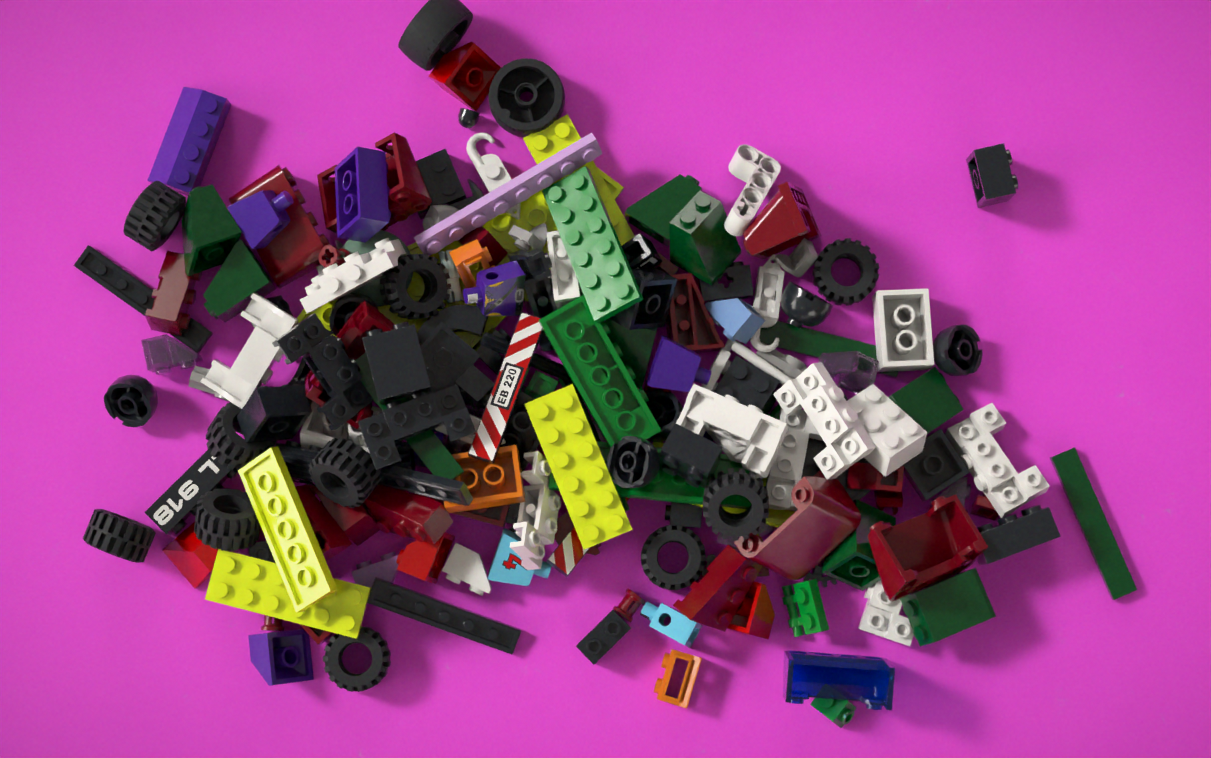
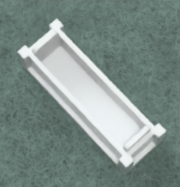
(563, 276)

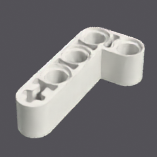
(759, 173)

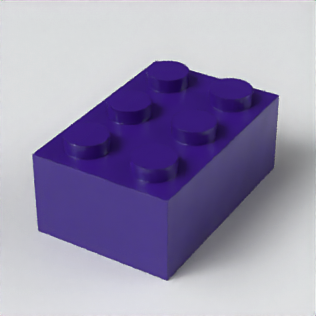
(362, 194)

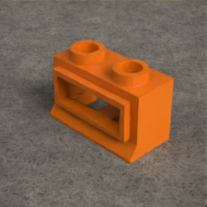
(469, 255)
(688, 680)

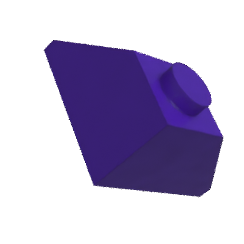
(282, 656)

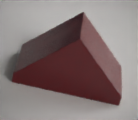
(485, 239)

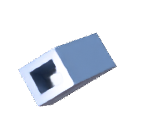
(736, 317)

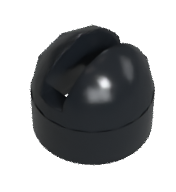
(467, 117)

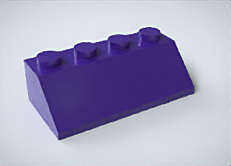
(190, 140)

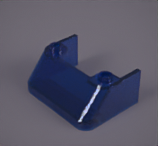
(838, 677)

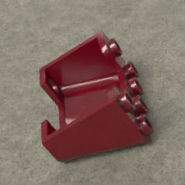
(406, 186)
(298, 245)

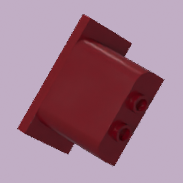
(781, 223)

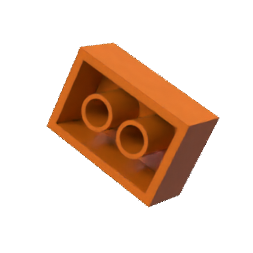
(490, 483)

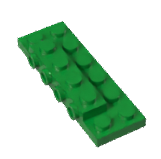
(599, 372)

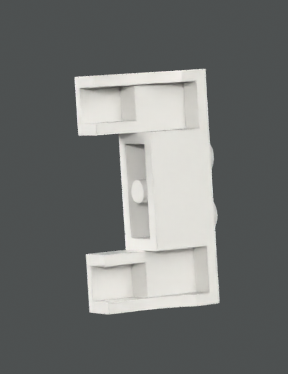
(355, 273)
(256, 357)
(830, 415)
(735, 422)
(790, 461)
(989, 464)
(537, 515)
(883, 617)

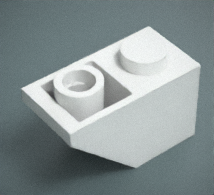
(469, 567)

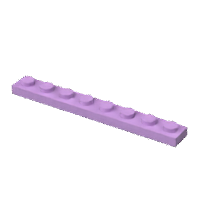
(508, 195)

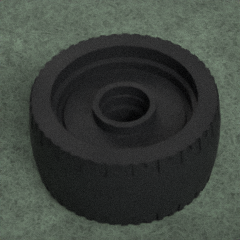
(435, 31)
(532, 116)

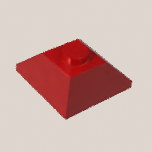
(466, 74)
(191, 556)
(424, 558)
(755, 613)

